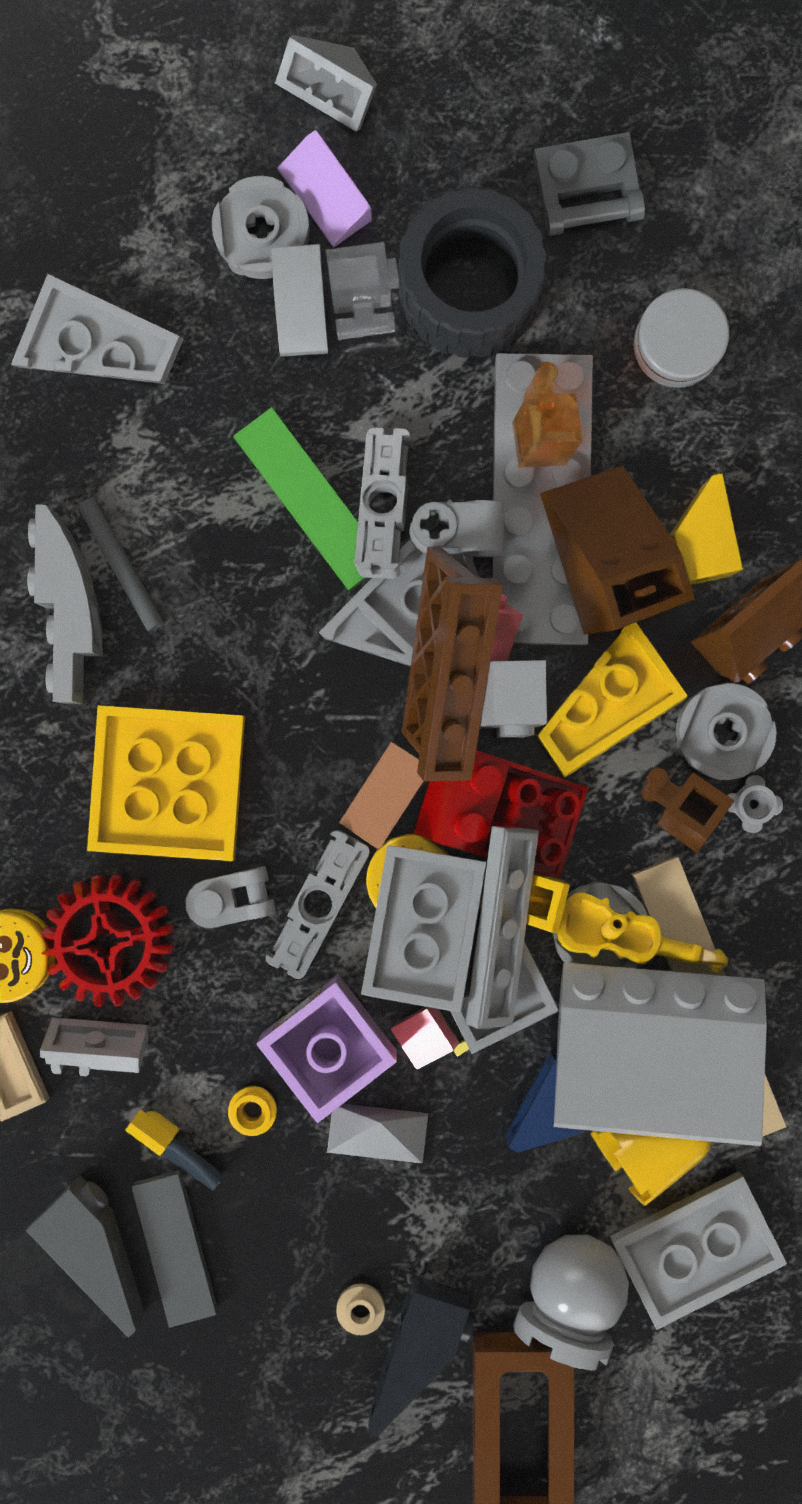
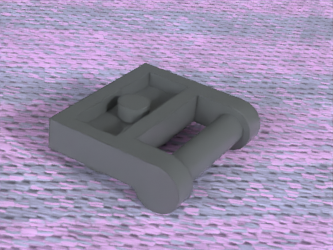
(585, 170)

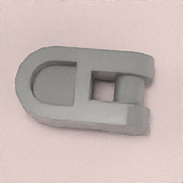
(214, 901)

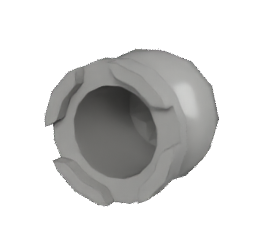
(577, 1297)

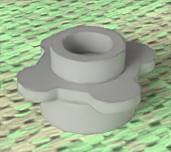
(767, 806)

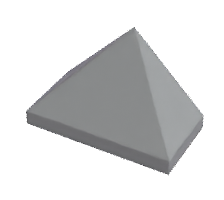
(327, 78)
(378, 1133)

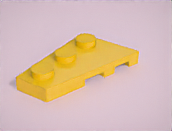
(612, 702)

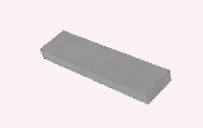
(502, 927)

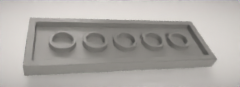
(530, 562)

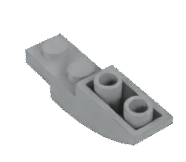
(64, 583)

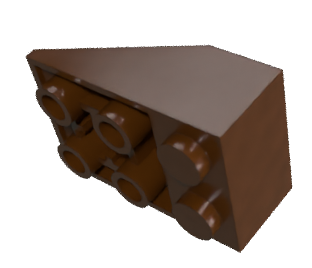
(614, 552)

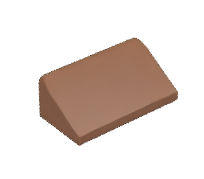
(383, 796)

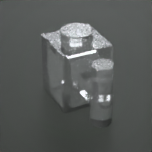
(359, 283)

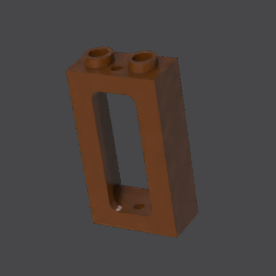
(492, 1357)

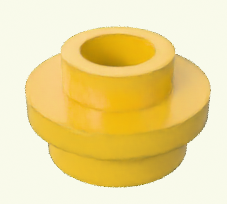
(252, 1125)

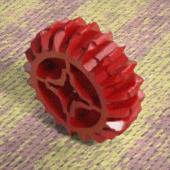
(110, 962)

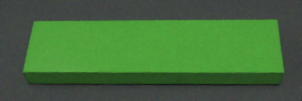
(303, 493)

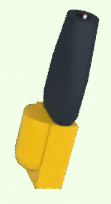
(159, 1135)

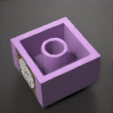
(327, 1048)

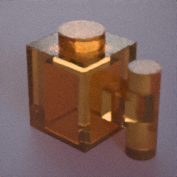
(547, 423)

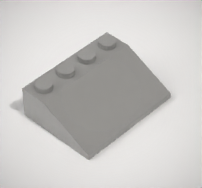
(661, 1054)

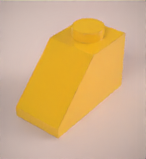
(708, 535)

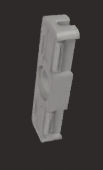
(381, 533)
(305, 933)

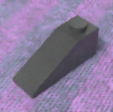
(87, 1244)

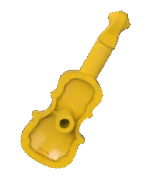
(593, 926)

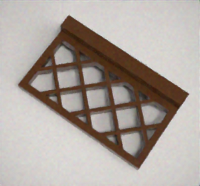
(450, 666)

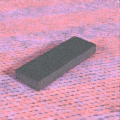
(175, 1248)

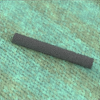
(120, 564)

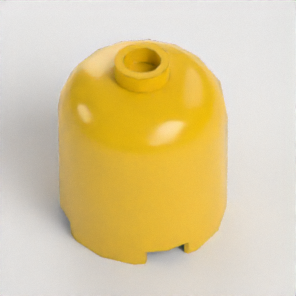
(650, 1160)

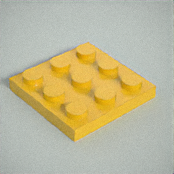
(166, 783)

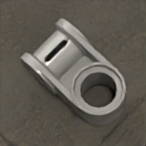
(469, 526)

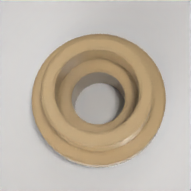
(360, 1295)

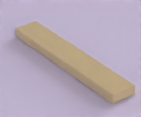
(672, 903)

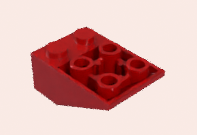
(504, 796)

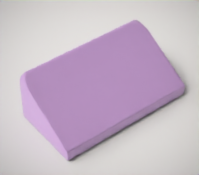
(325, 189)

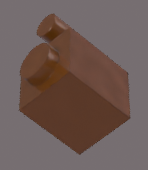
(690, 810)

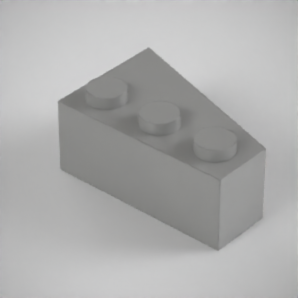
(515, 698)

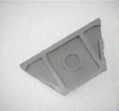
(385, 611)

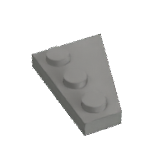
(93, 338)

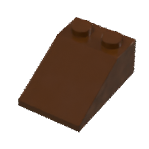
(755, 627)

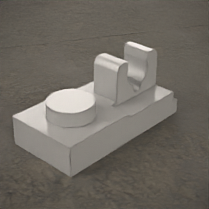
(94, 1045)

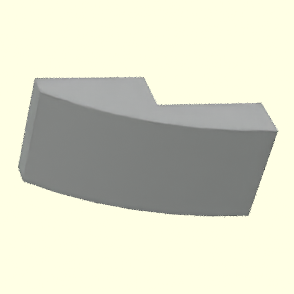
(299, 300)

